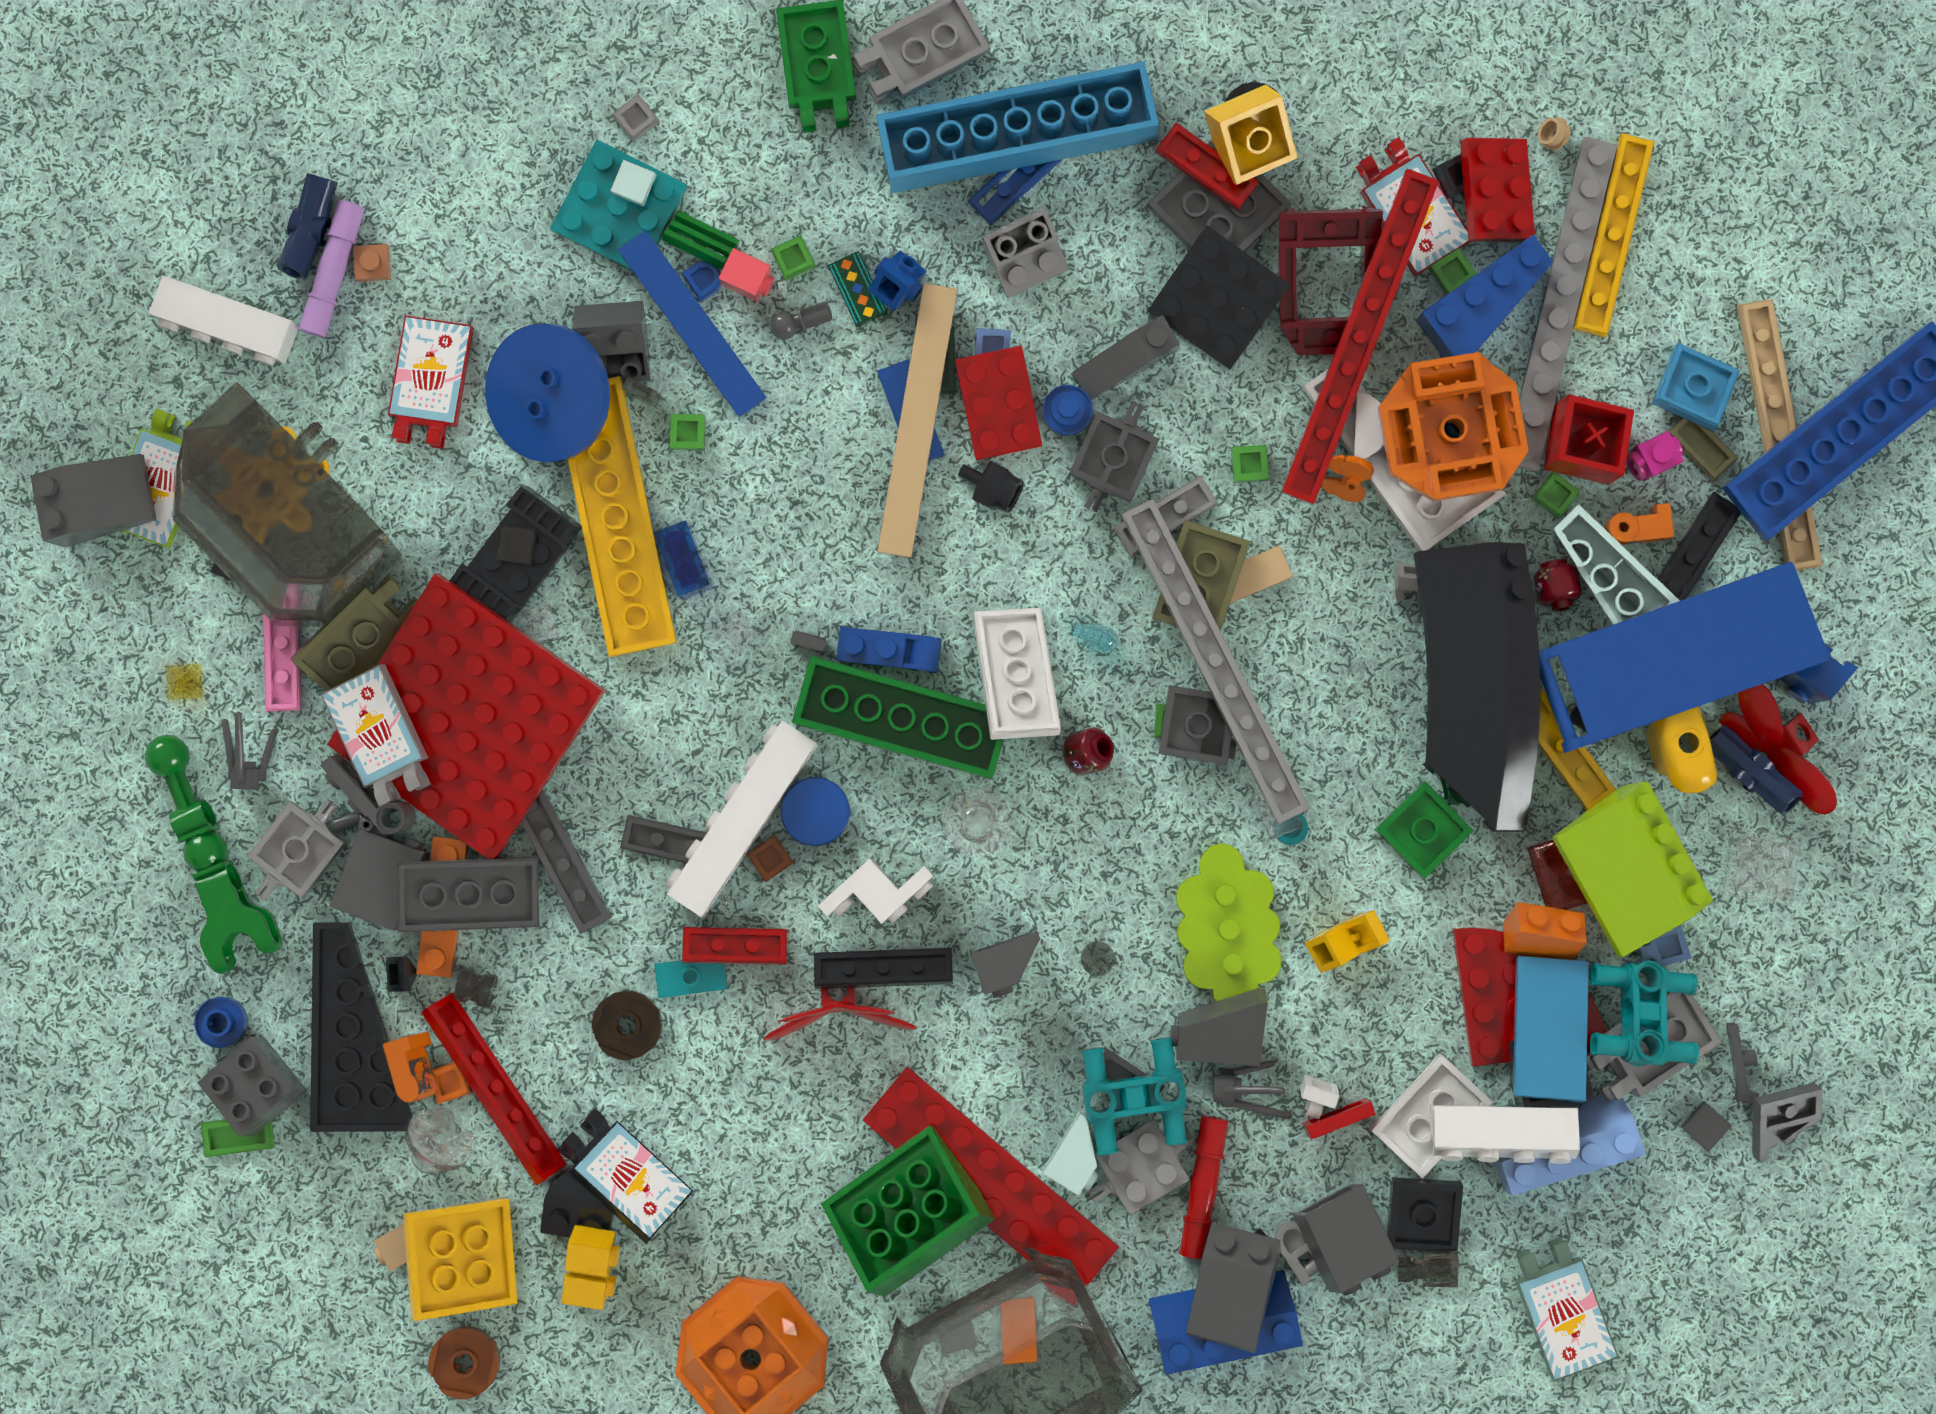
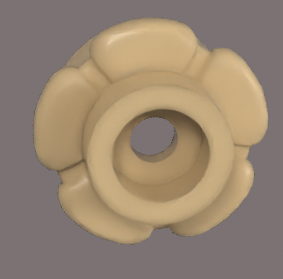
(1554, 133)

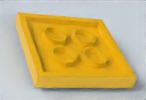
(460, 1259)

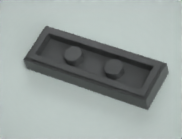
(658, 838)

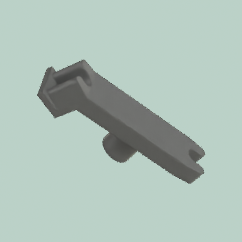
(1739, 1060)

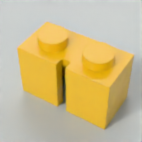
(590, 1264)

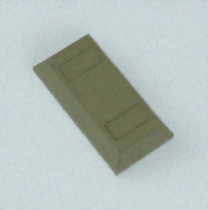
(1703, 448)

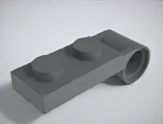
(362, 800)

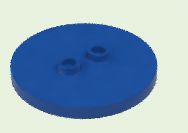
(547, 392)

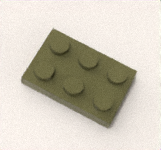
(1214, 564)

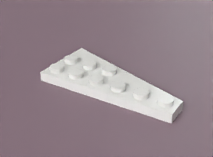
(1419, 517)

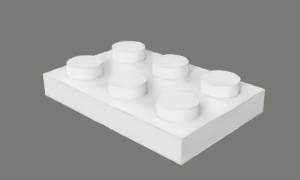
(1409, 1122)

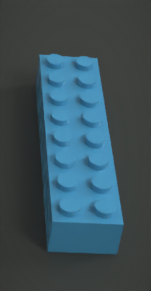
(1018, 127)

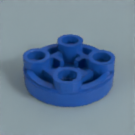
(815, 811)

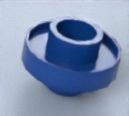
(1067, 410)
(221, 1022)

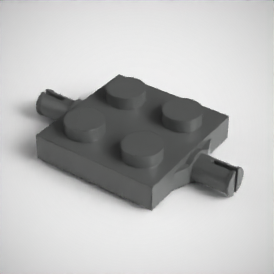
(1114, 456)

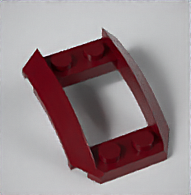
(1320, 229)

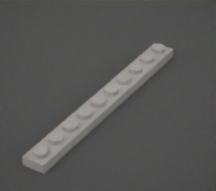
(1563, 293)
(1215, 661)

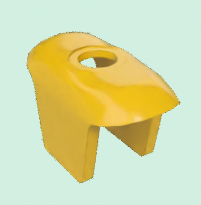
(1686, 771)

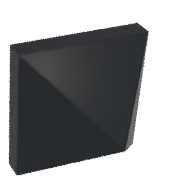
(400, 973)

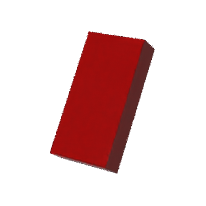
(1339, 1118)

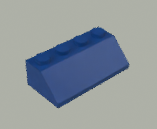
(1185, 1352)

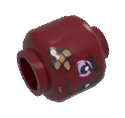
(1557, 584)
(1088, 751)

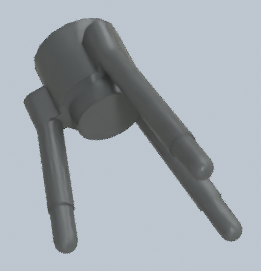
(244, 773)
(1228, 1088)

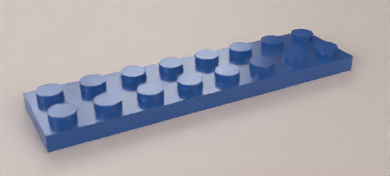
(1838, 437)

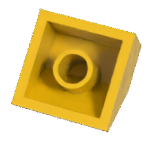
(1251, 133)

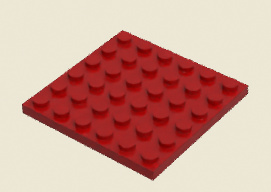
(487, 711)

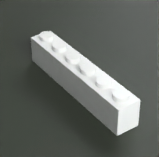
(742, 818)

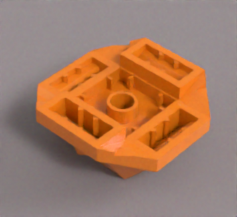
(1475, 400)
(760, 1318)

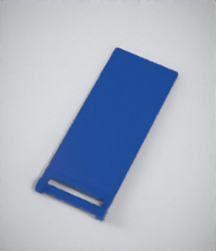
(1684, 655)

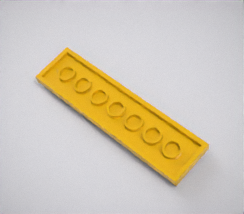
(621, 536)

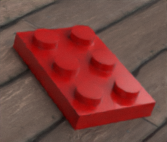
(1497, 189)
(998, 402)

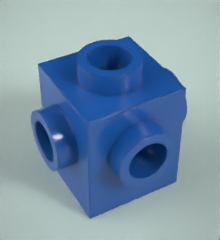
(897, 280)

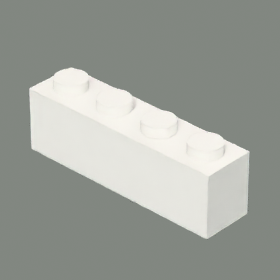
(224, 320)
(1506, 1132)

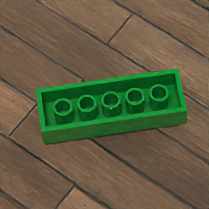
(897, 717)

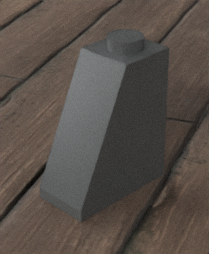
(1223, 1030)

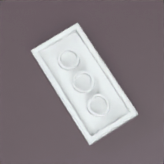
(1016, 673)

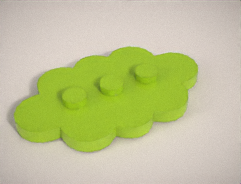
(1227, 925)

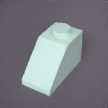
(1073, 1158)

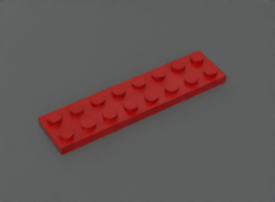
(1023, 1205)

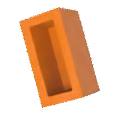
(1544, 932)

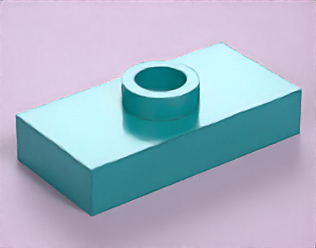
(681, 978)

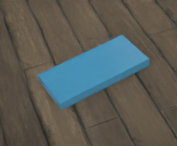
(1550, 1029)

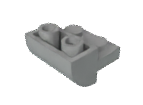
(1025, 252)

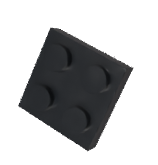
(1424, 1214)

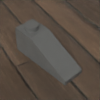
(1127, 357)

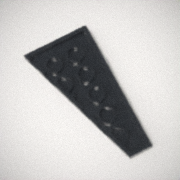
(348, 1062)

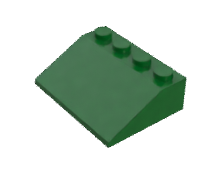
(906, 1212)

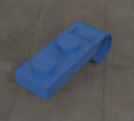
(889, 649)

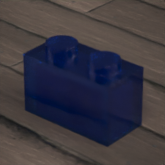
(683, 560)

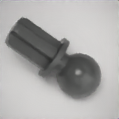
(785, 325)

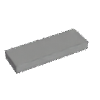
(1180, 505)

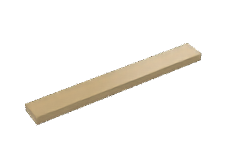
(1776, 415)
(917, 420)

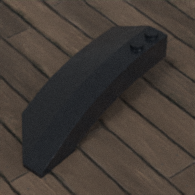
(1482, 677)

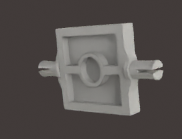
(296, 849)
(1142, 1168)

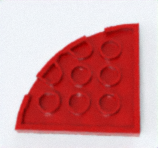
(1488, 995)

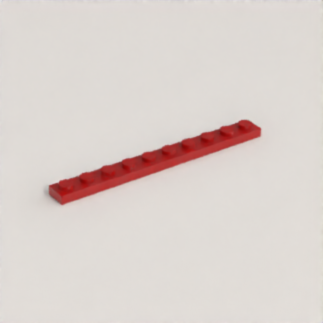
(1359, 336)

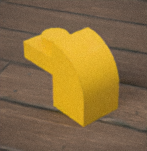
(1347, 940)

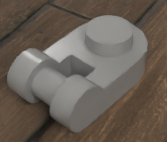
(1293, 1247)

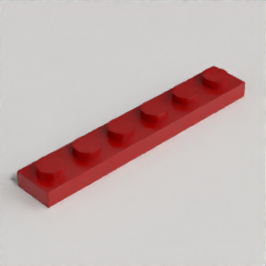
(494, 1088)

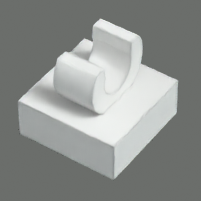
(1317, 1095)

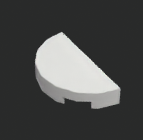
(1367, 426)

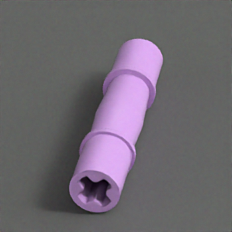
(331, 268)

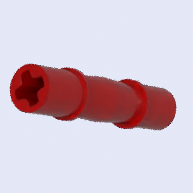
(1203, 1186)

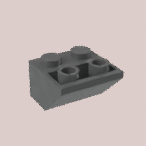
(618, 336)

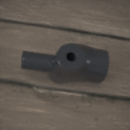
(994, 487)

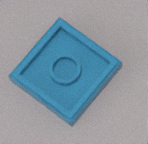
(1695, 387)

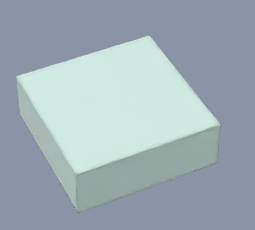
(633, 183)

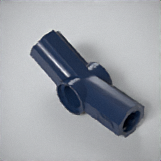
(307, 226)
(1754, 770)

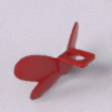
(1763, 730)
(807, 1017)

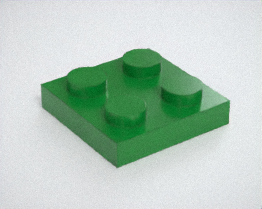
(1424, 830)

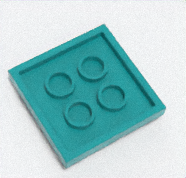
(605, 221)

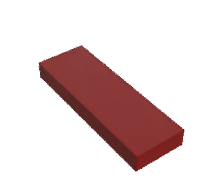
(1203, 166)
(734, 945)

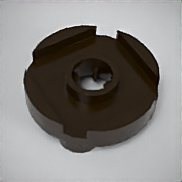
(609, 1033)

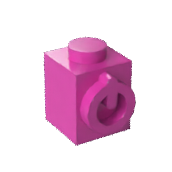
(1655, 456)

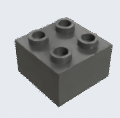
(252, 1086)

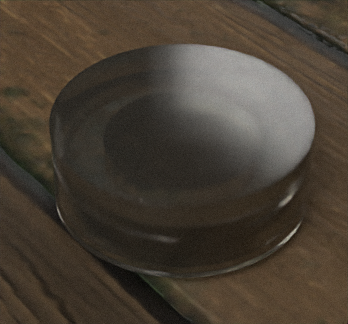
(1097, 958)

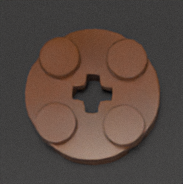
(448, 1373)

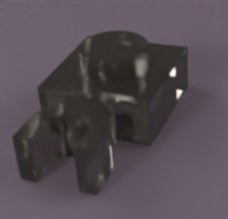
(1434, 1268)

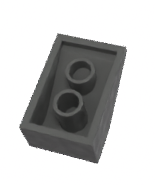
(92, 499)
(1233, 1287)

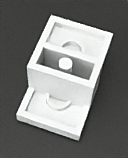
(877, 892)

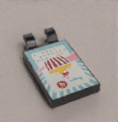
(625, 1176)

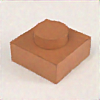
(372, 263)

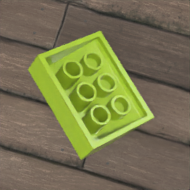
(1632, 867)

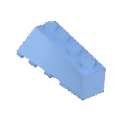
(1605, 1136)

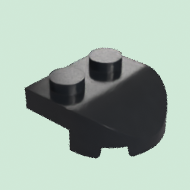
(571, 1204)

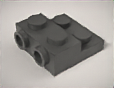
(1195, 728)

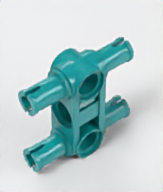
(1643, 1013)
(1134, 1096)

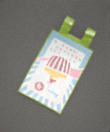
(161, 457)

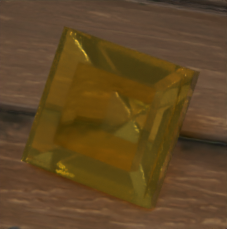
(184, 681)

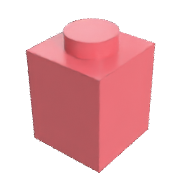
(746, 275)

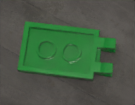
(812, 79)

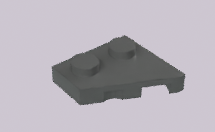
(1783, 1116)

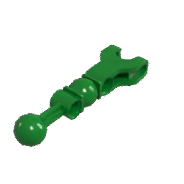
(206, 852)

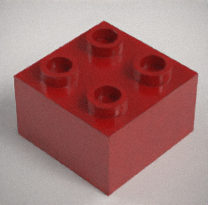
(1589, 439)

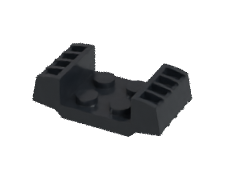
(508, 585)

